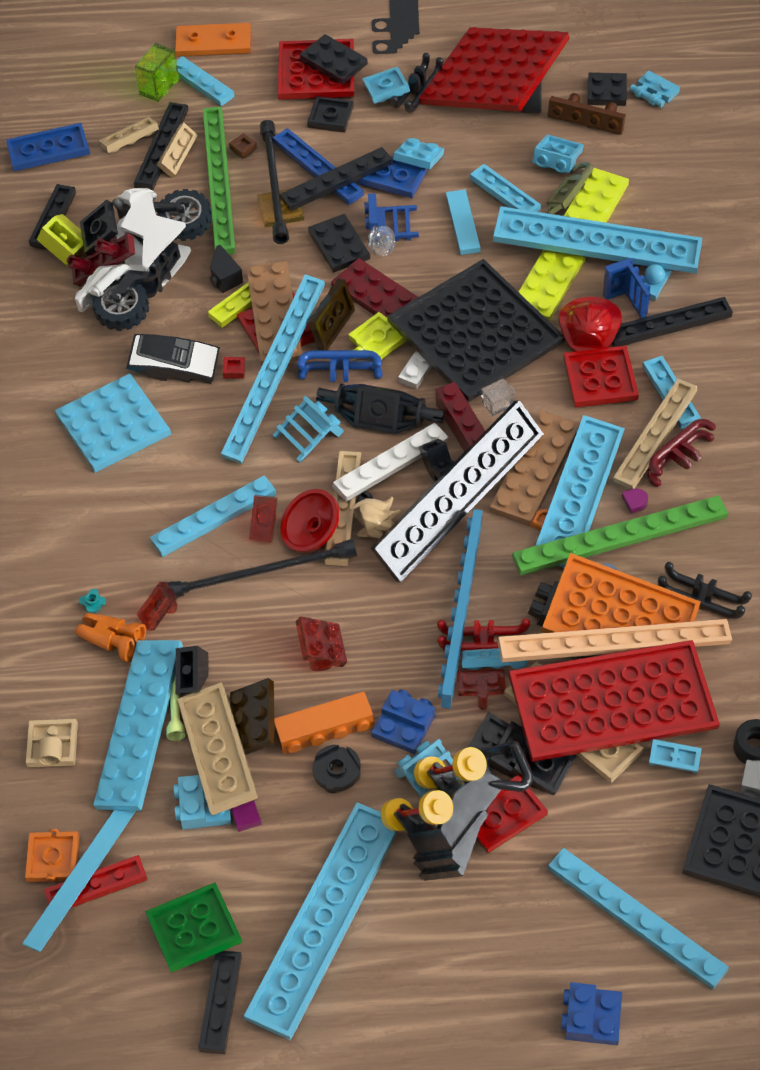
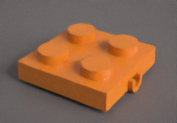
(51, 855)

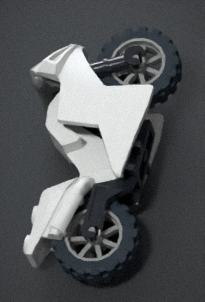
(155, 258)

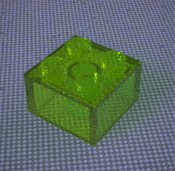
(157, 72)

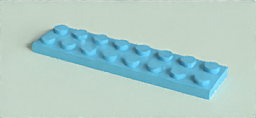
(582, 480)
(138, 726)

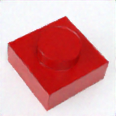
(234, 368)

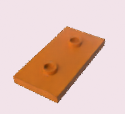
(213, 39)

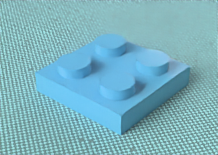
(385, 85)
(418, 153)

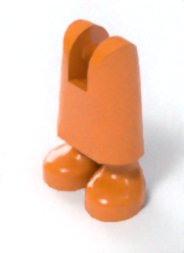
(108, 633)

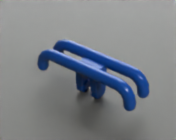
(339, 361)

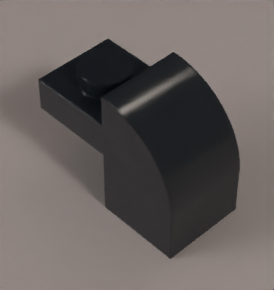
(436, 458)

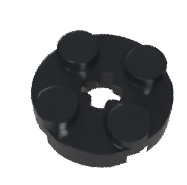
(341, 780)

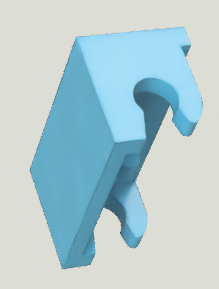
(675, 756)

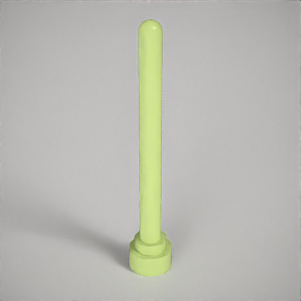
(175, 729)

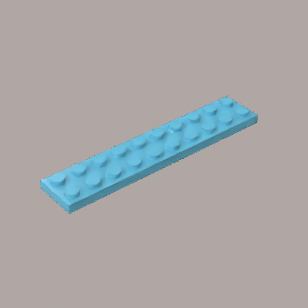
(597, 239)
(321, 923)

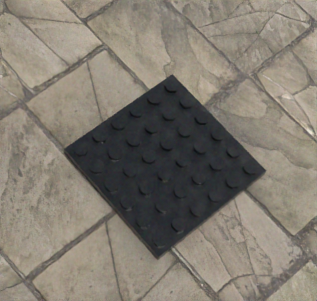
(475, 329)

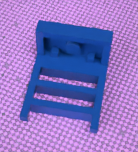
(377, 217)
(624, 279)

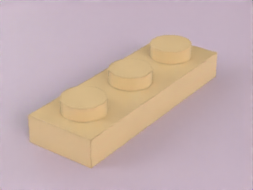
(129, 135)
(177, 150)

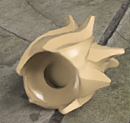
(374, 516)

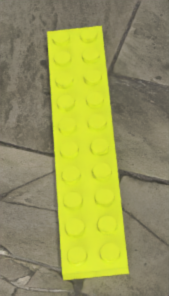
(557, 270)

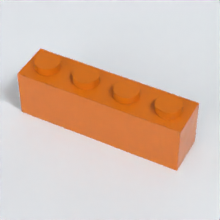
(323, 723)

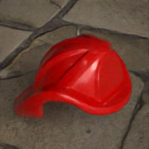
(589, 323)

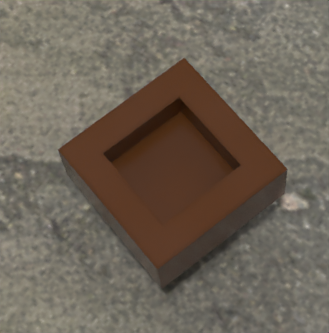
(243, 145)

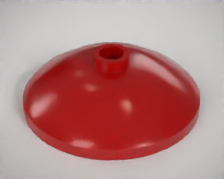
(309, 520)

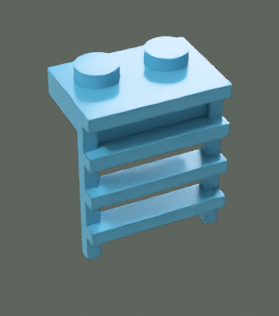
(316, 416)
(408, 763)

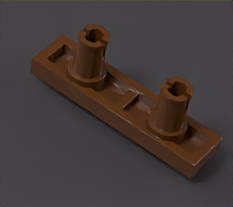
(587, 115)

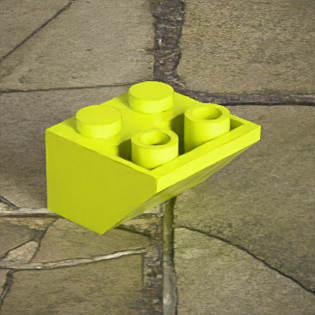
(61, 238)

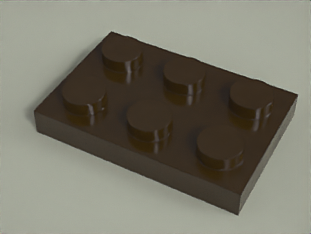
(331, 315)
(254, 715)

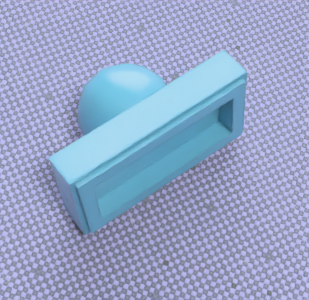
(656, 278)

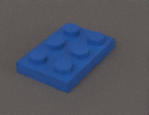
(397, 178)

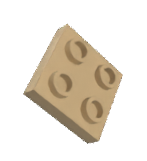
(52, 743)

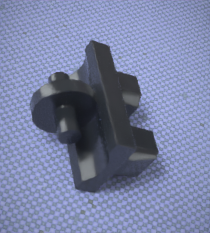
(539, 609)

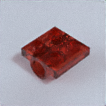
(321, 643)

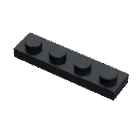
(57, 204)
(220, 1002)

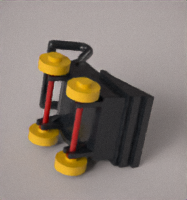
(452, 814)

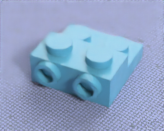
(557, 153)
(193, 805)

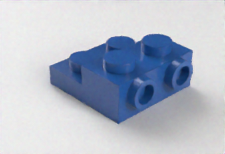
(404, 721)
(592, 1014)

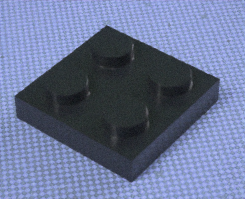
(607, 88)

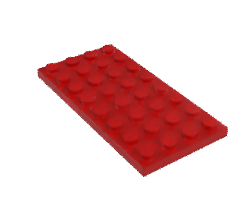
(613, 700)

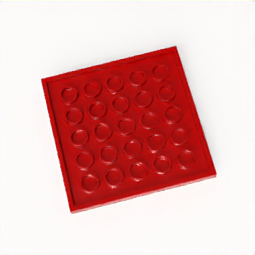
(494, 69)

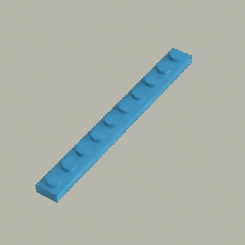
(459, 614)

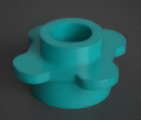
(93, 606)

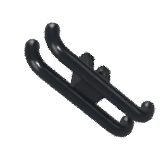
(417, 84)
(705, 593)

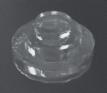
(381, 240)

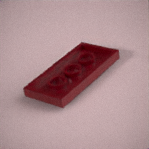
(374, 289)

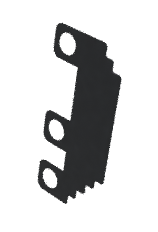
(402, 24)

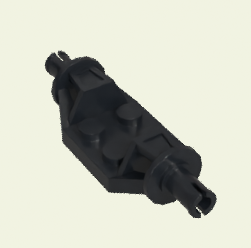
(379, 407)

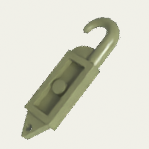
(569, 188)

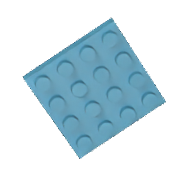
(112, 422)

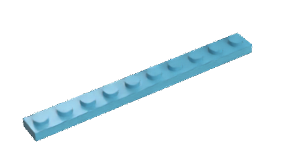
(272, 369)

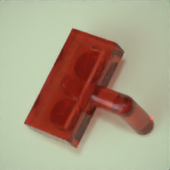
(481, 684)

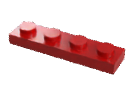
(106, 881)

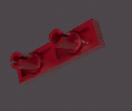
(106, 254)

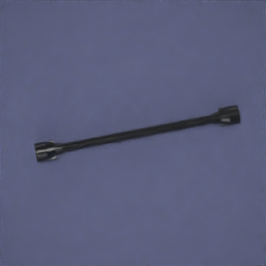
(280, 231)
(343, 550)

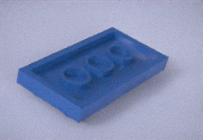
(47, 146)

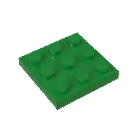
(193, 927)

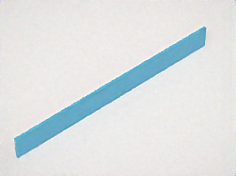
(77, 880)

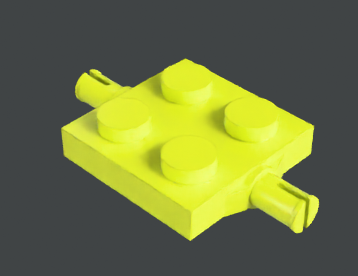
(376, 336)

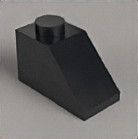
(224, 271)
(191, 669)

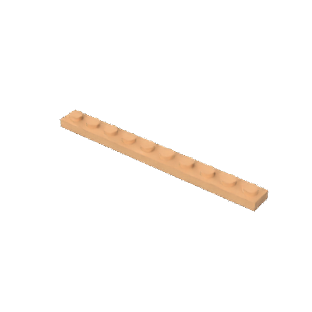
(611, 640)

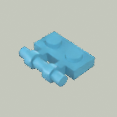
(655, 89)

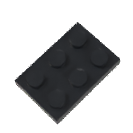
(333, 59)
(338, 242)

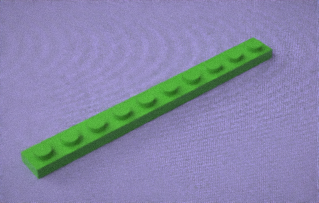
(219, 179)
(620, 535)

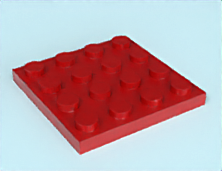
(301, 80)

